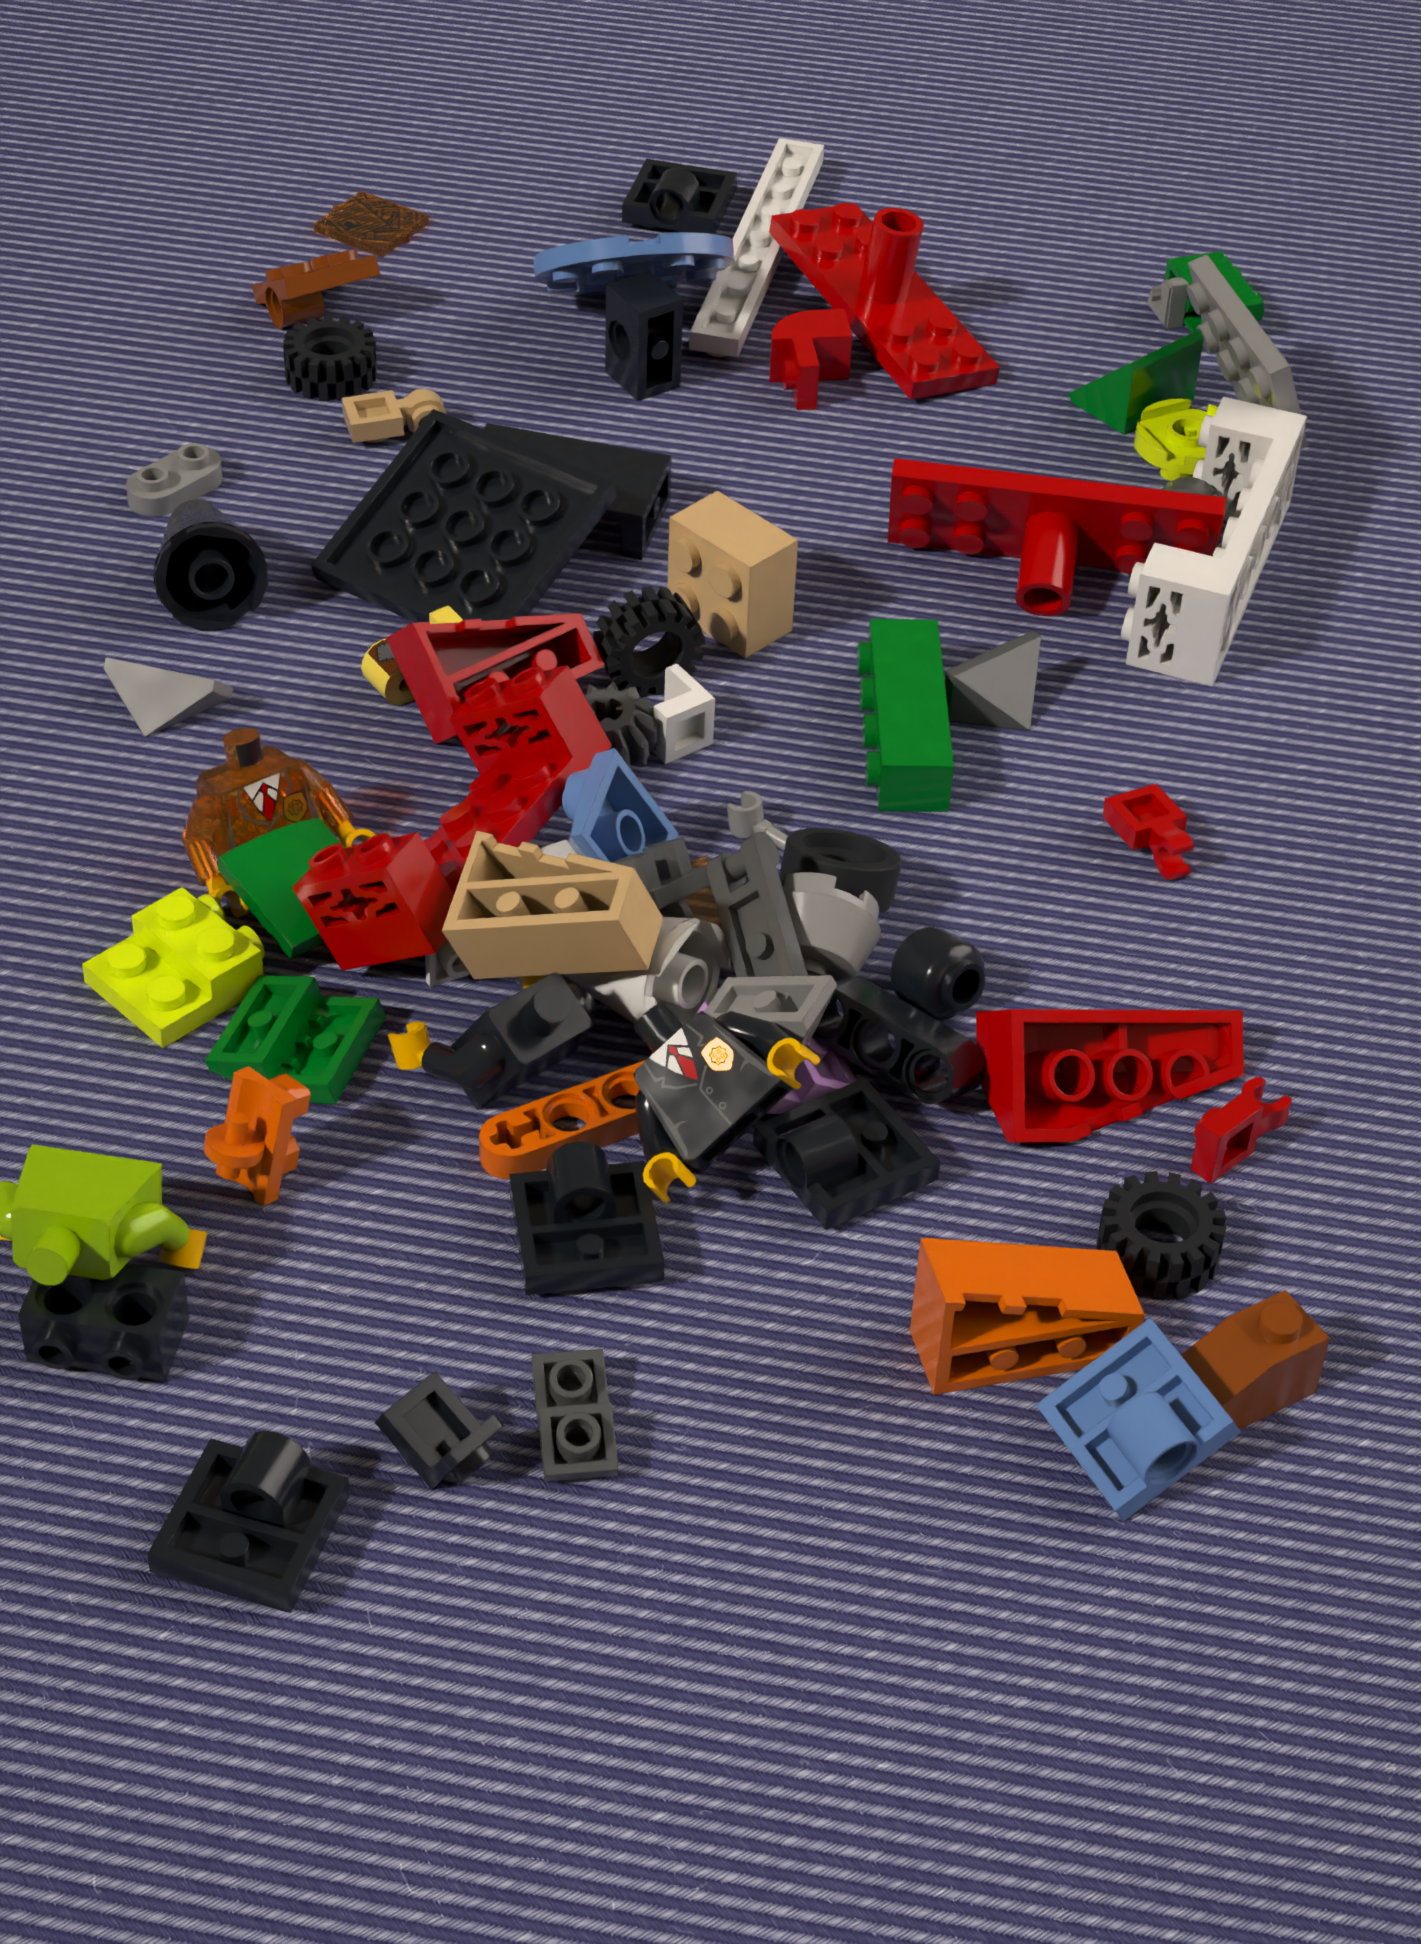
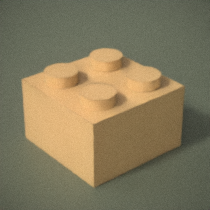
(733, 572)

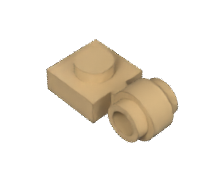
(382, 416)

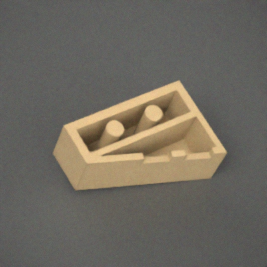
(548, 913)

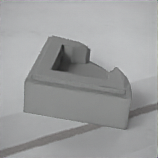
(1169, 301)

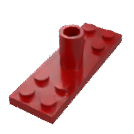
(887, 303)
(1045, 523)

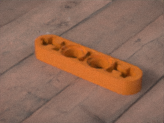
(533, 1136)

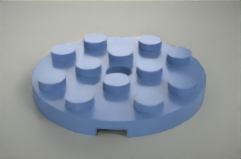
(609, 259)

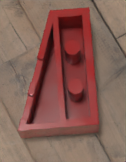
(451, 657)

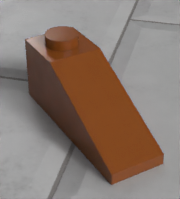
(1261, 1358)

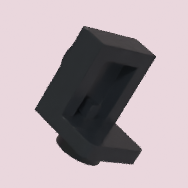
(438, 1432)

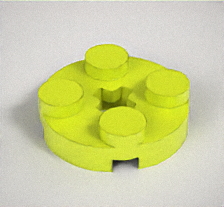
(1170, 436)

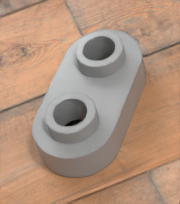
(174, 480)

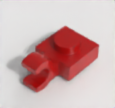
(1152, 820)
(1230, 1132)

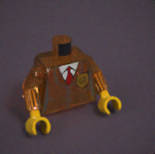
(251, 797)

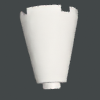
(680, 973)

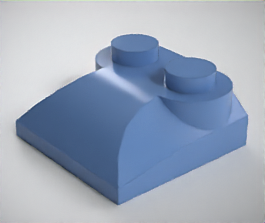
(612, 811)

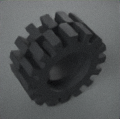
(330, 358)
(636, 621)
(1169, 1208)

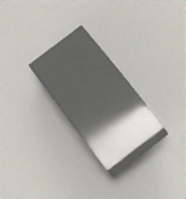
(574, 1415)

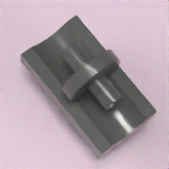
(668, 876)

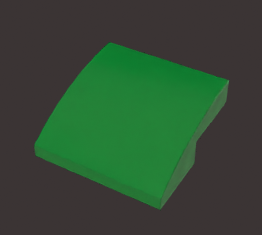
(264, 878)
(298, 1033)

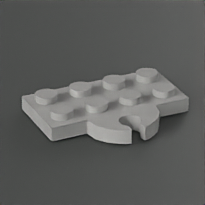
(1240, 344)

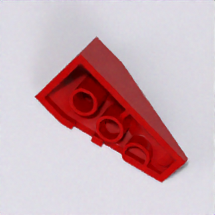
(1083, 1069)

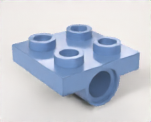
(1137, 1419)

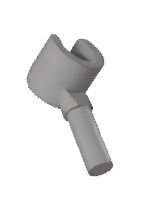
(750, 819)

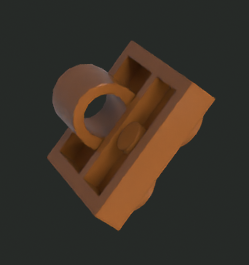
(296, 289)

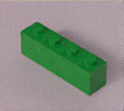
(907, 715)

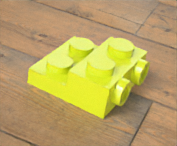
(177, 966)

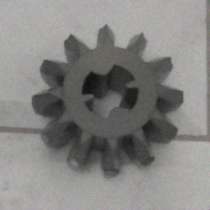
(625, 721)

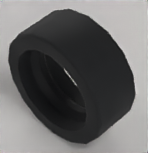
(851, 857)

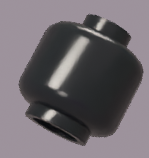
(938, 972)

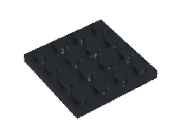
(464, 526)

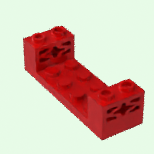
(395, 892)

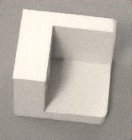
(684, 717)

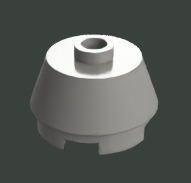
(831, 924)

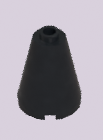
(208, 568)

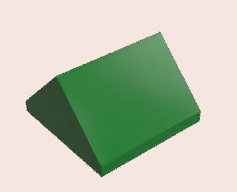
(1158, 376)

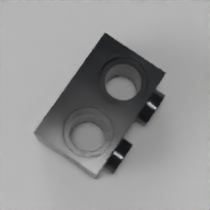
(109, 1325)

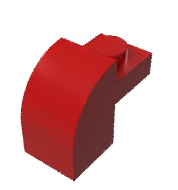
(808, 350)

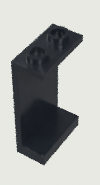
(639, 479)

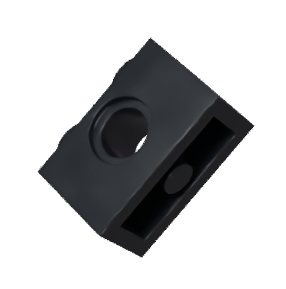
(643, 335)

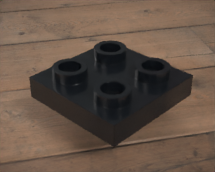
(679, 197)
(846, 1153)
(585, 1223)
(250, 1521)

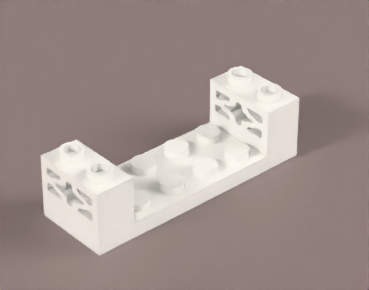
(1195, 601)

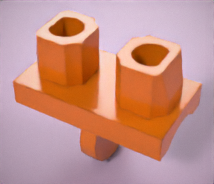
(256, 1138)

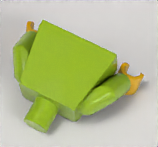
(90, 1216)

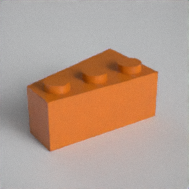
(1015, 1310)

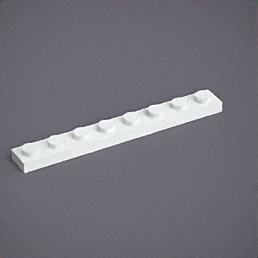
(740, 288)

